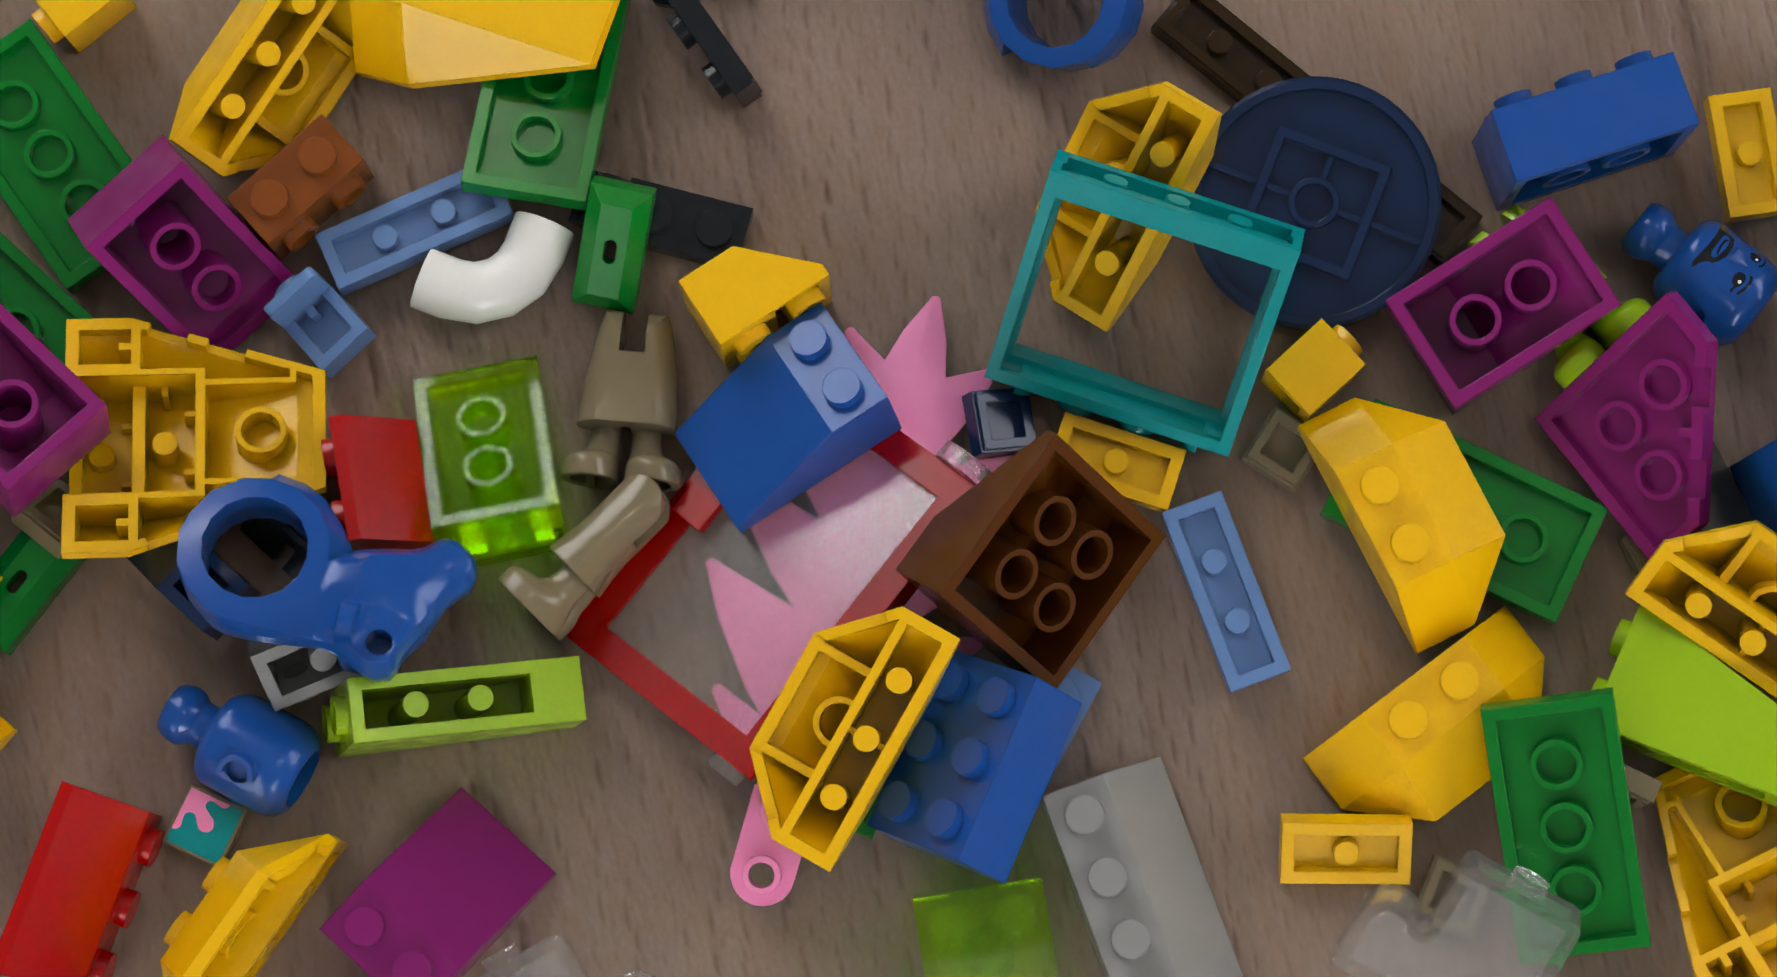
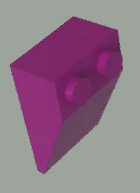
(181, 248)
(1501, 305)
(44, 416)
(440, 896)

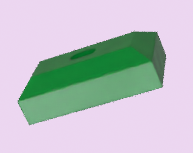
(621, 214)
(43, 584)

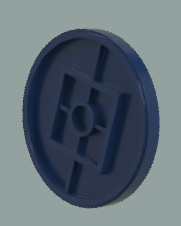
(1343, 171)

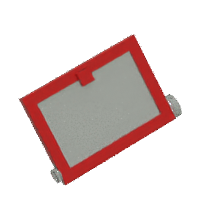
(721, 617)

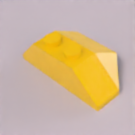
(264, 81)
(1147, 131)
(1410, 513)
(1719, 594)
(845, 727)
(1425, 739)
(248, 908)

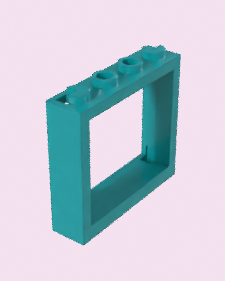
(1176, 213)

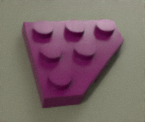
(1645, 424)

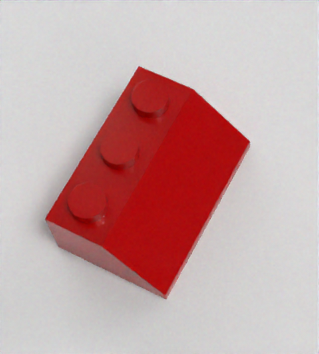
(79, 887)

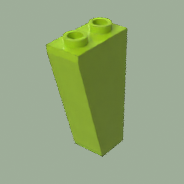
(453, 706)
(1691, 708)

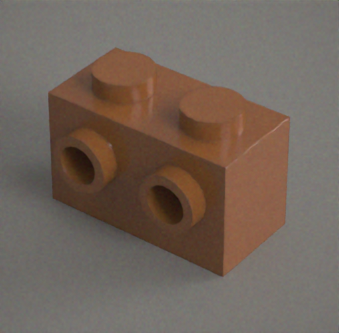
(301, 188)

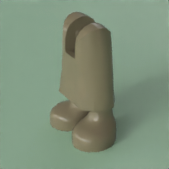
(627, 392)
(592, 554)

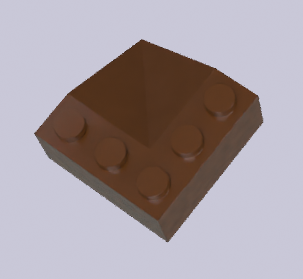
(1033, 557)

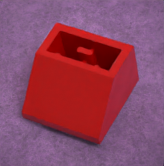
(379, 481)

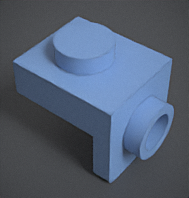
(319, 320)

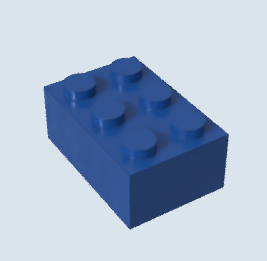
(1584, 128)
(976, 766)

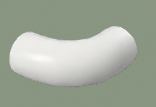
(496, 285)

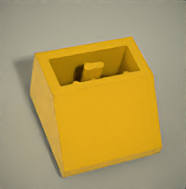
(749, 296)

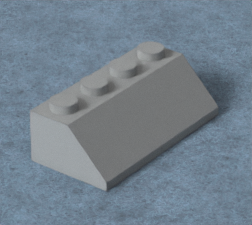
(1138, 876)

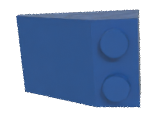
(787, 419)

